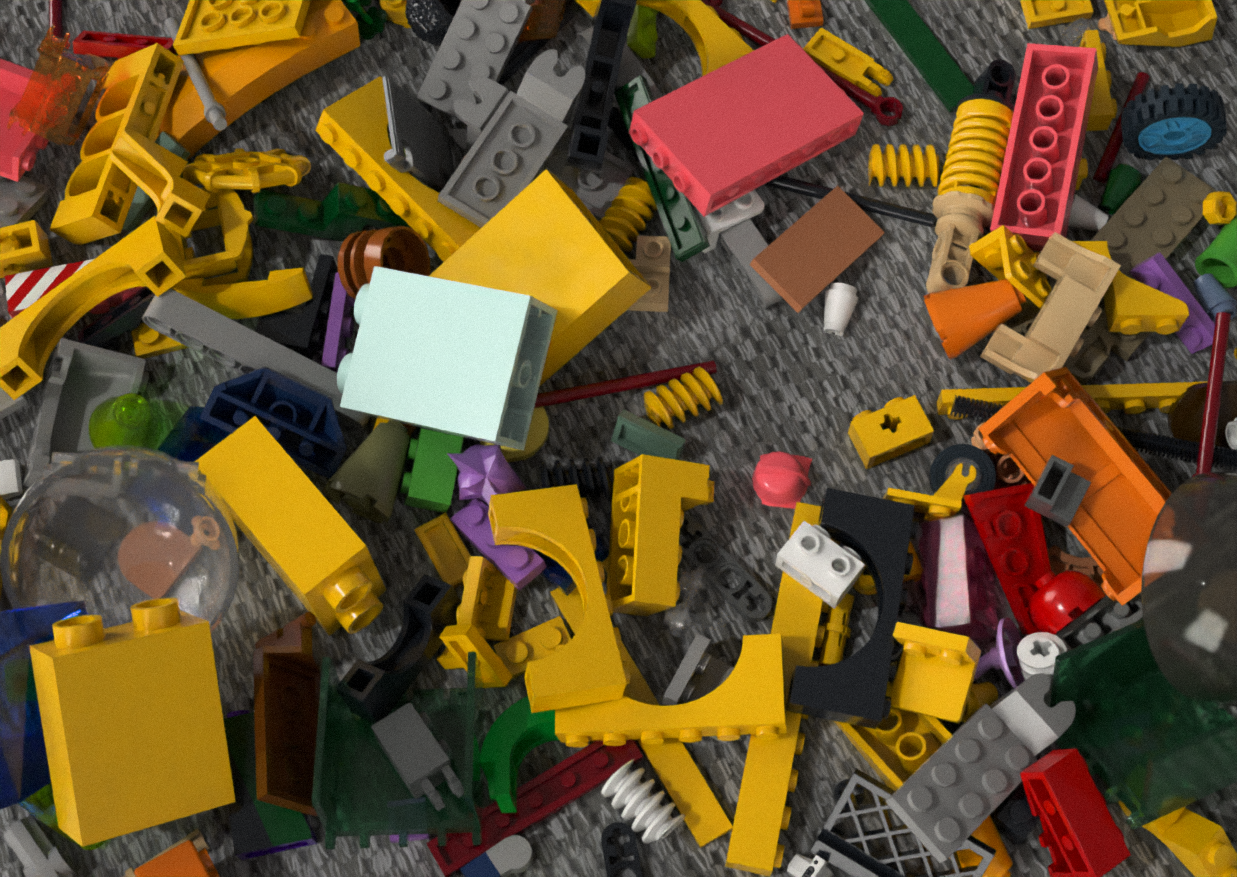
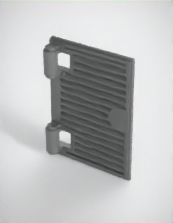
(420, 134)

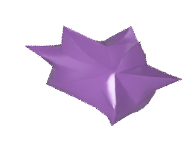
(484, 473)

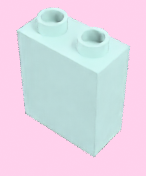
(447, 356)

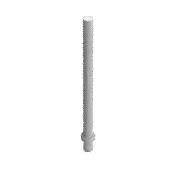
(213, 111)

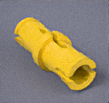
(836, 632)

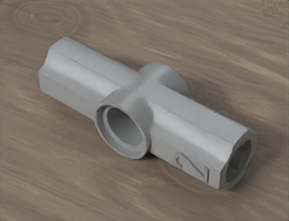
(37, 850)

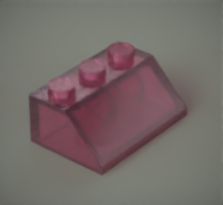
(958, 579)

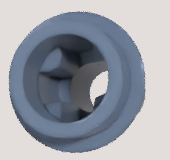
(1214, 297)

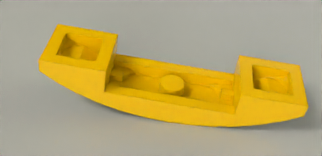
(253, 298)

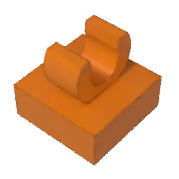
(805, 13)

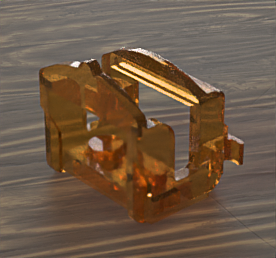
(57, 91)

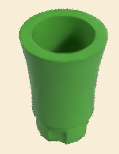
(1221, 256)

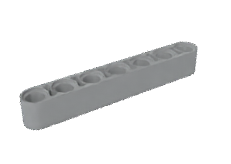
(241, 347)

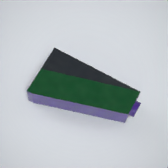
(257, 825)

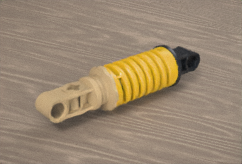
(971, 174)

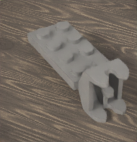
(474, 46)
(515, 141)
(593, 188)
(979, 766)

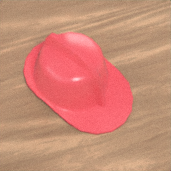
(781, 479)

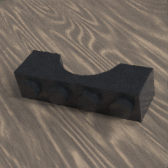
(377, 685)

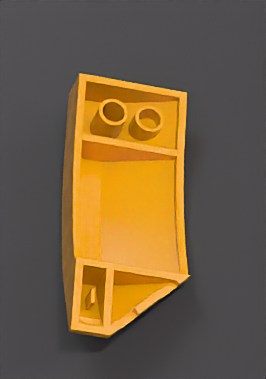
(252, 72)

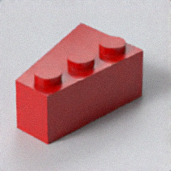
(1073, 816)

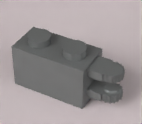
(417, 754)

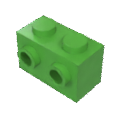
(432, 471)

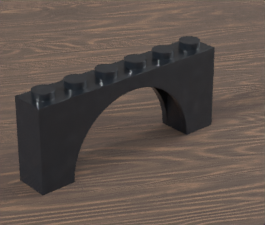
(857, 686)

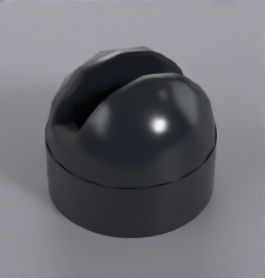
(842, 785)

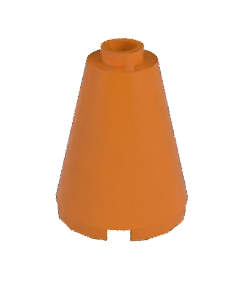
(972, 312)

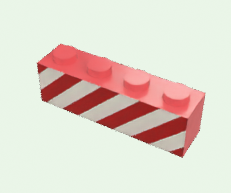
(28, 287)

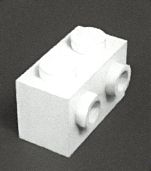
(820, 563)

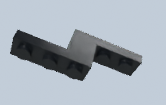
(303, 331)

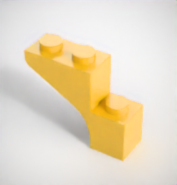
(158, 175)
(1136, 306)
(1195, 842)

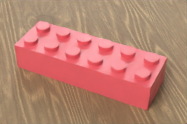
(1046, 142)

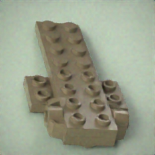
(1149, 222)

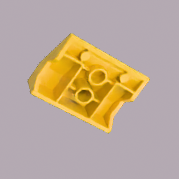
(1162, 21)

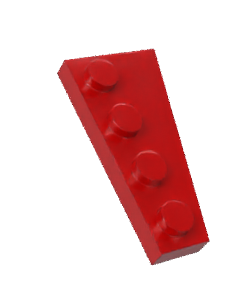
(1013, 543)

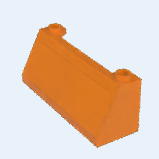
(1124, 493)

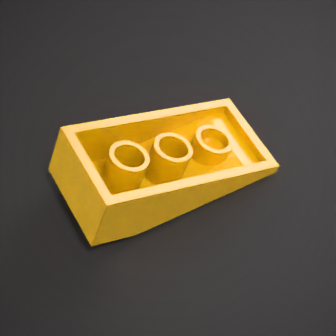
(897, 743)

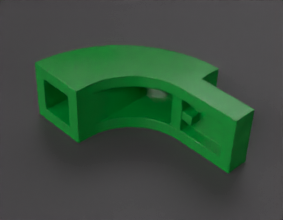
(508, 743)

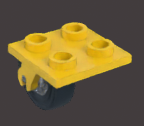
(954, 473)

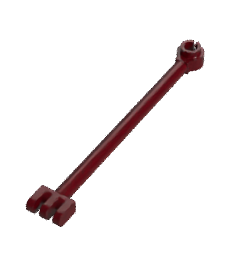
(877, 104)

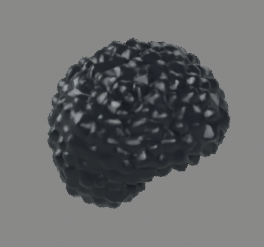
(431, 18)

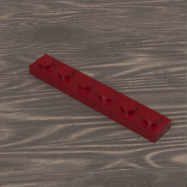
(537, 801)

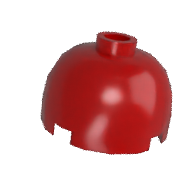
(1063, 599)

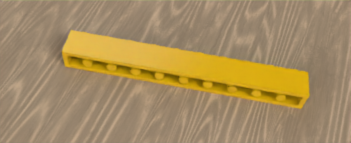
(769, 761)

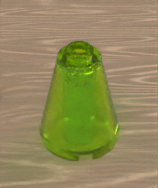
(124, 421)

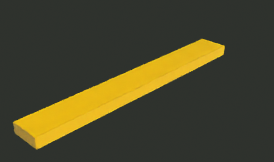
(668, 759)

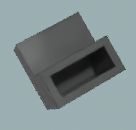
(1057, 492)

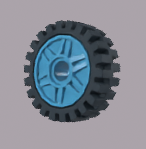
(1173, 122)

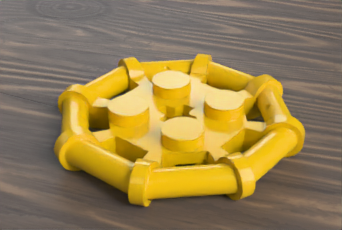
(246, 170)

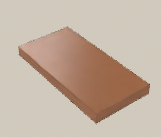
(817, 249)

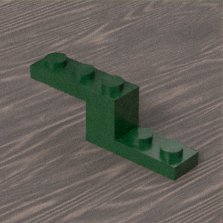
(334, 218)

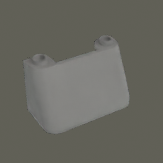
(74, 386)

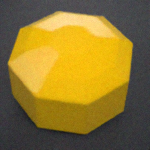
(1219, 208)

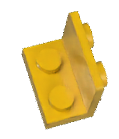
(1011, 259)
(934, 672)

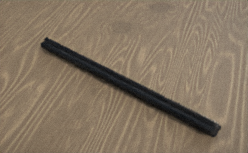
(1137, 439)

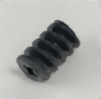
(588, 478)

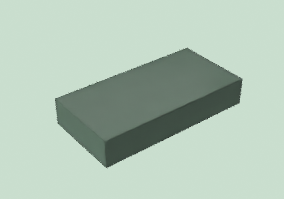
(646, 438)

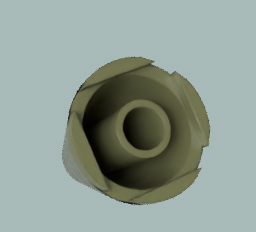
(372, 473)

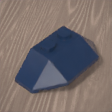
(292, 413)

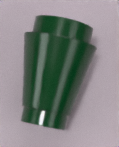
(1119, 187)

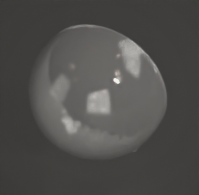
(121, 532)

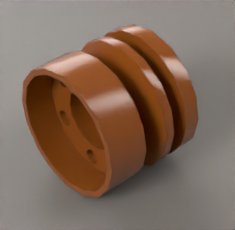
(389, 248)

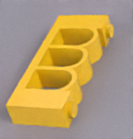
(98, 189)

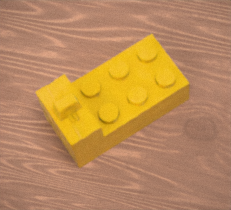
(645, 530)

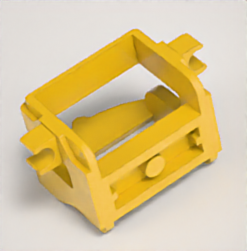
(237, 241)

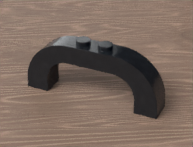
(594, 103)

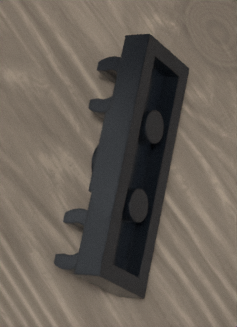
(122, 318)

